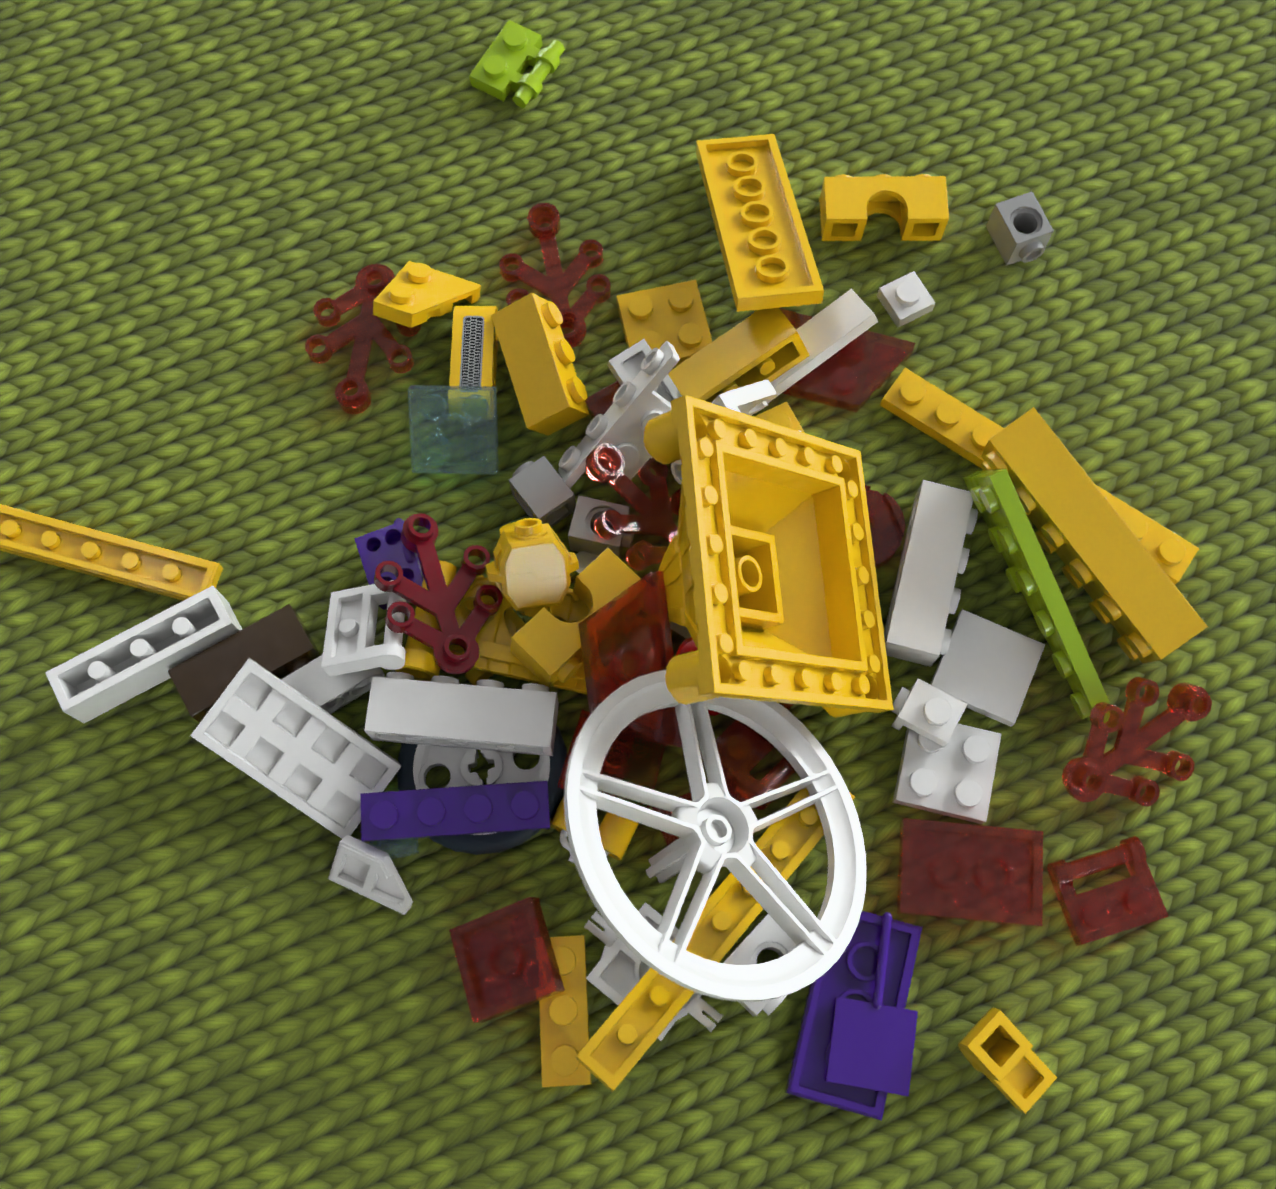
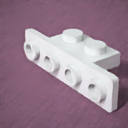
(626, 418)

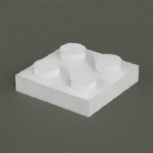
(949, 778)

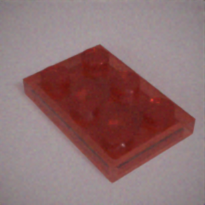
(970, 872)

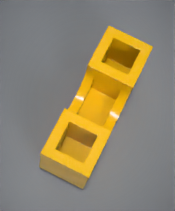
(913, 201)
(554, 647)

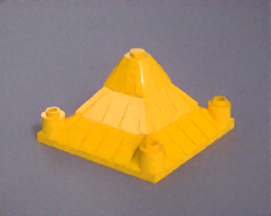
(770, 564)

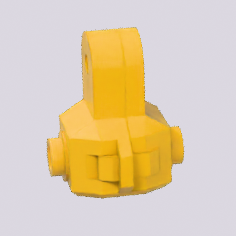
(531, 566)

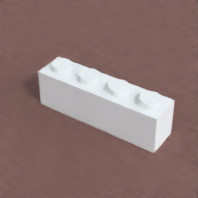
(928, 573)
(141, 655)
(462, 714)

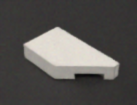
(369, 874)

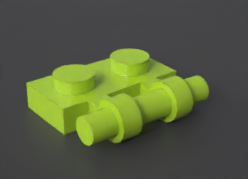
(508, 58)

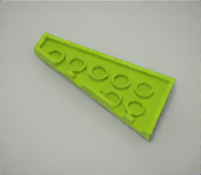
(1032, 575)

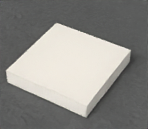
(988, 667)

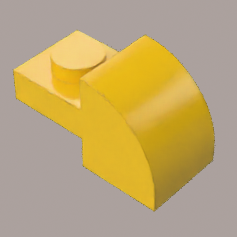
(1007, 1060)

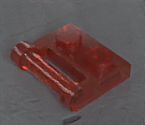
(740, 752)
(1112, 906)

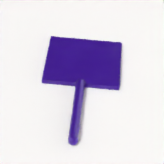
(872, 1040)

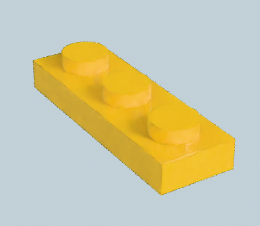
(566, 1018)

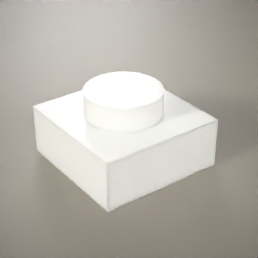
(905, 299)

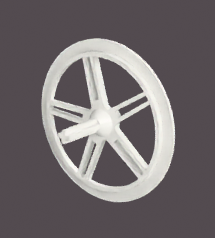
(713, 835)

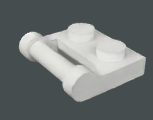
(352, 632)

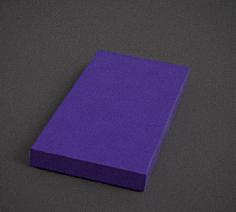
(853, 979)

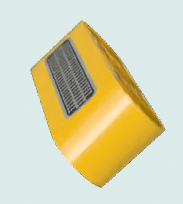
(473, 347)

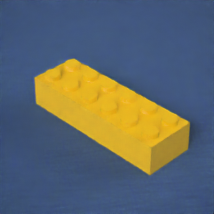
(1092, 541)

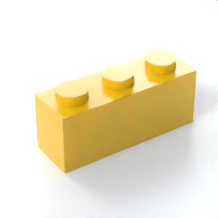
(748, 353)
(540, 364)

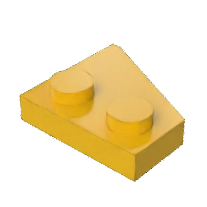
(421, 294)

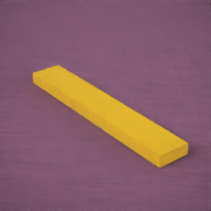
(105, 555)

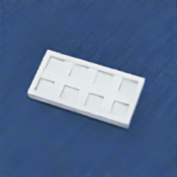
(295, 748)

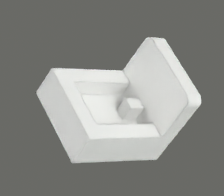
(928, 711)

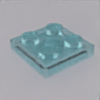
(453, 429)

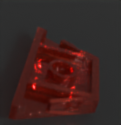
(852, 372)
(628, 641)

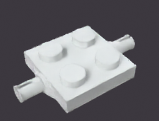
(622, 970)

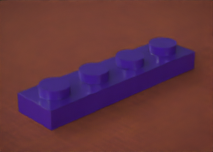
(454, 811)

